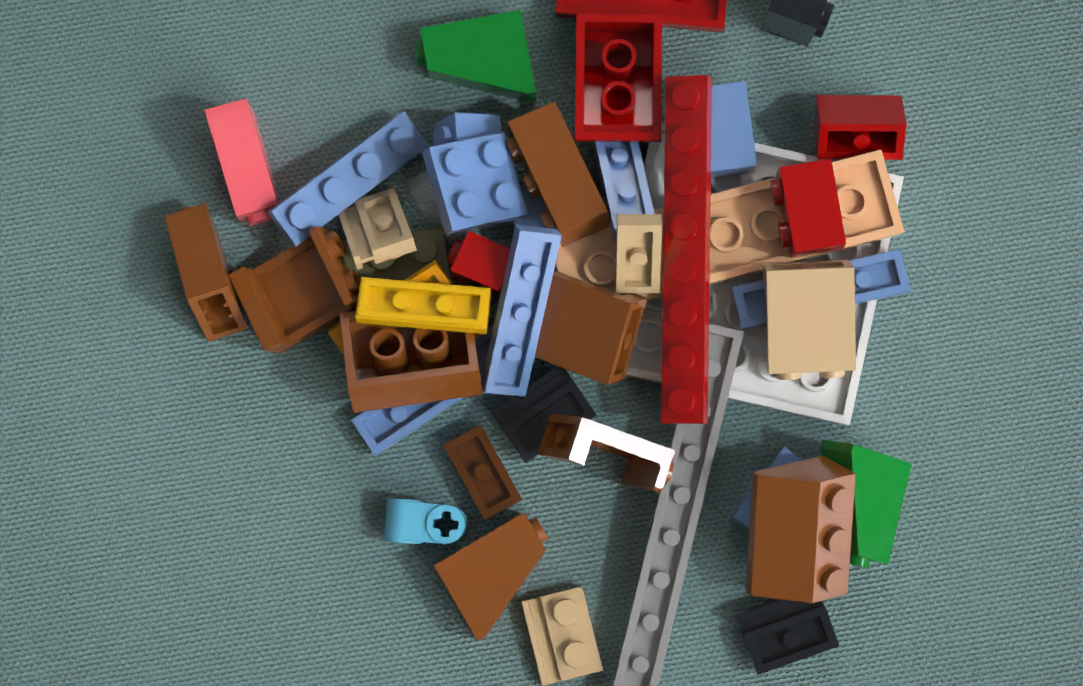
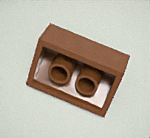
(406, 365)
(800, 531)

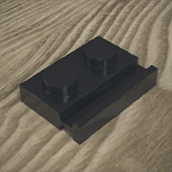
(526, 417)
(786, 633)

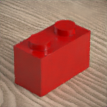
(859, 125)
(808, 208)
(479, 263)

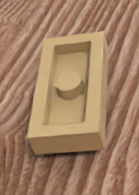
(638, 253)

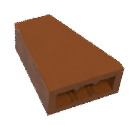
(205, 272)
(492, 570)

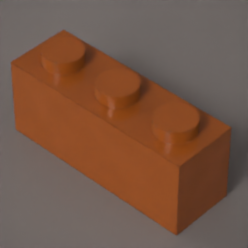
(556, 174)

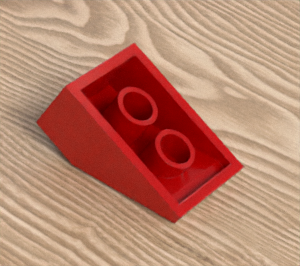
(618, 77)

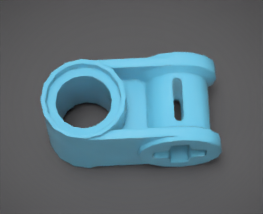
(416, 522)

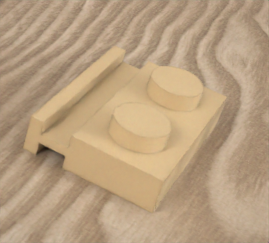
(377, 229)
(562, 636)

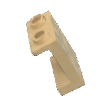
(810, 318)

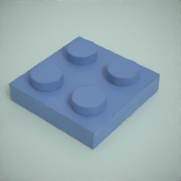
(474, 183)

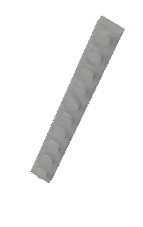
(676, 524)

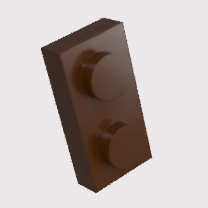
(482, 472)

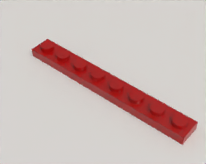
(686, 250)

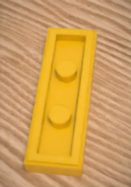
(423, 305)

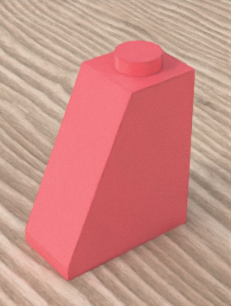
(243, 160)

